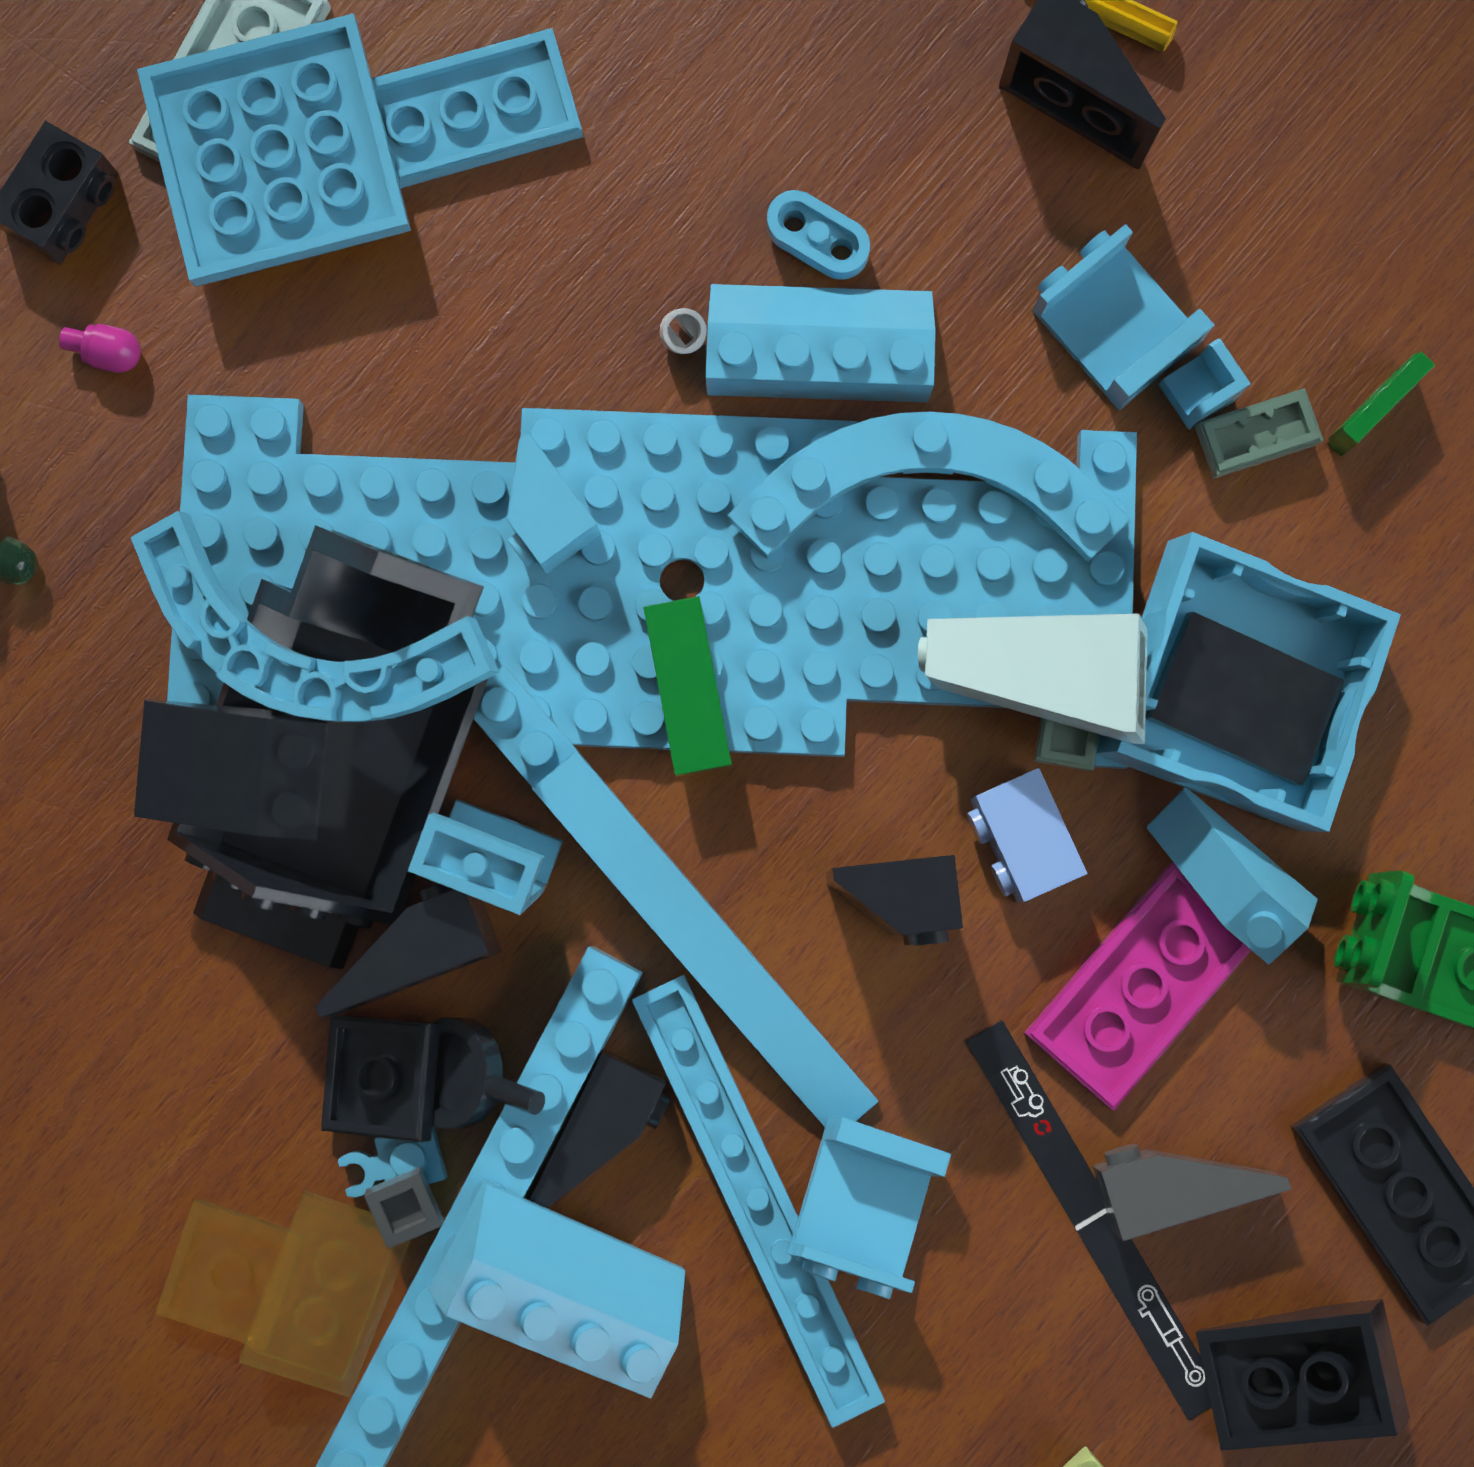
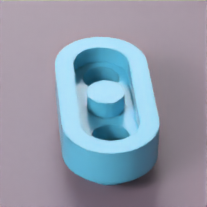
(822, 232)

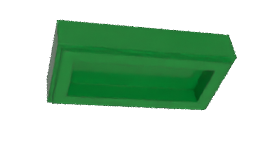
(1380, 403)

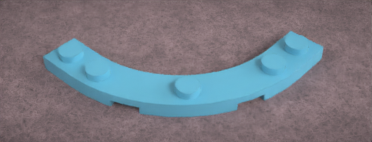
(930, 445)
(292, 681)

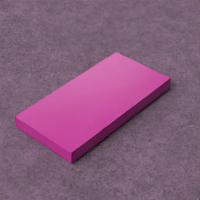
(1138, 989)

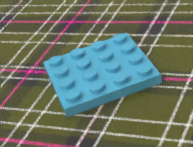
(273, 150)

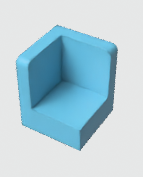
(1205, 384)

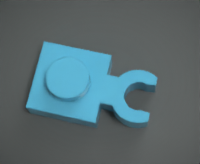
(395, 1159)

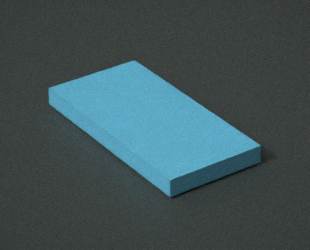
(477, 108)

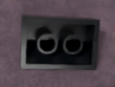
(905, 896)

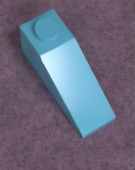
(1233, 876)

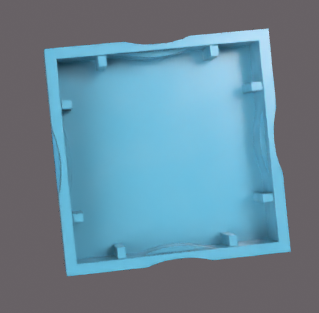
(1290, 615)

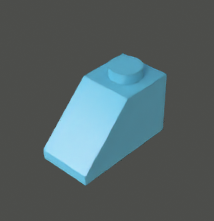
(545, 511)

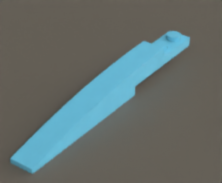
(669, 902)

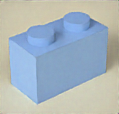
(1025, 837)

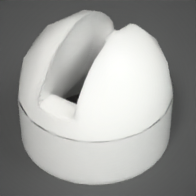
(691, 323)

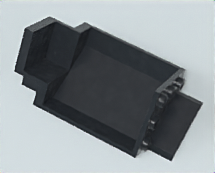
(376, 774)

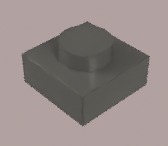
(403, 1207)

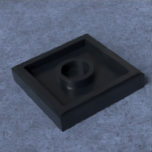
(380, 1077)

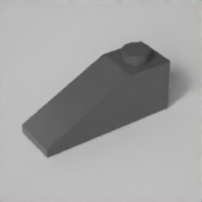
(1164, 1189)

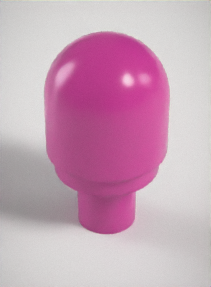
(103, 347)

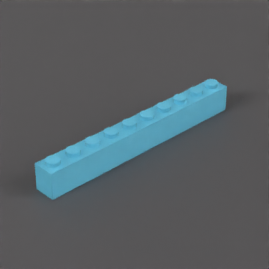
(507, 1160)

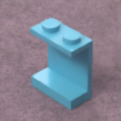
(1117, 318)
(486, 856)
(864, 1205)

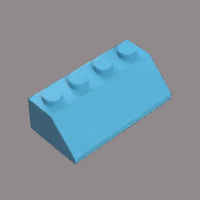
(820, 343)
(562, 1290)

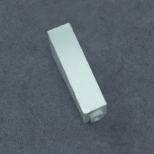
(1051, 667)

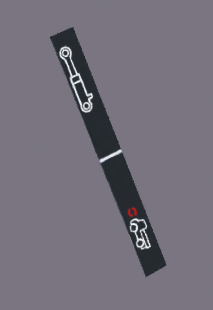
(1082, 1201)

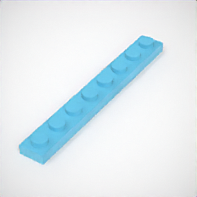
(757, 1199)

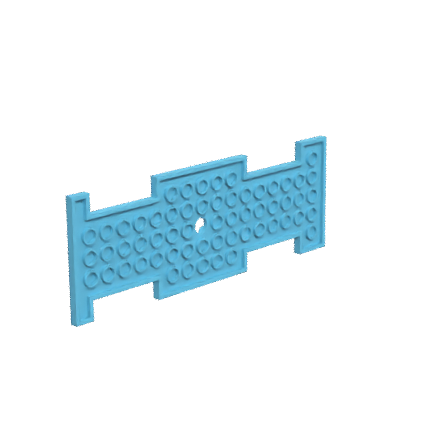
(786, 634)

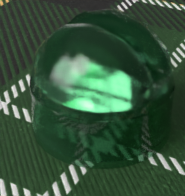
(17, 561)

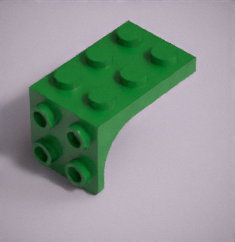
(1410, 947)

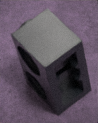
(39, 187)

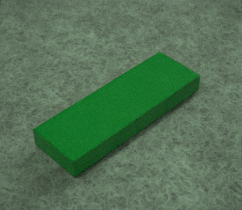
(687, 686)

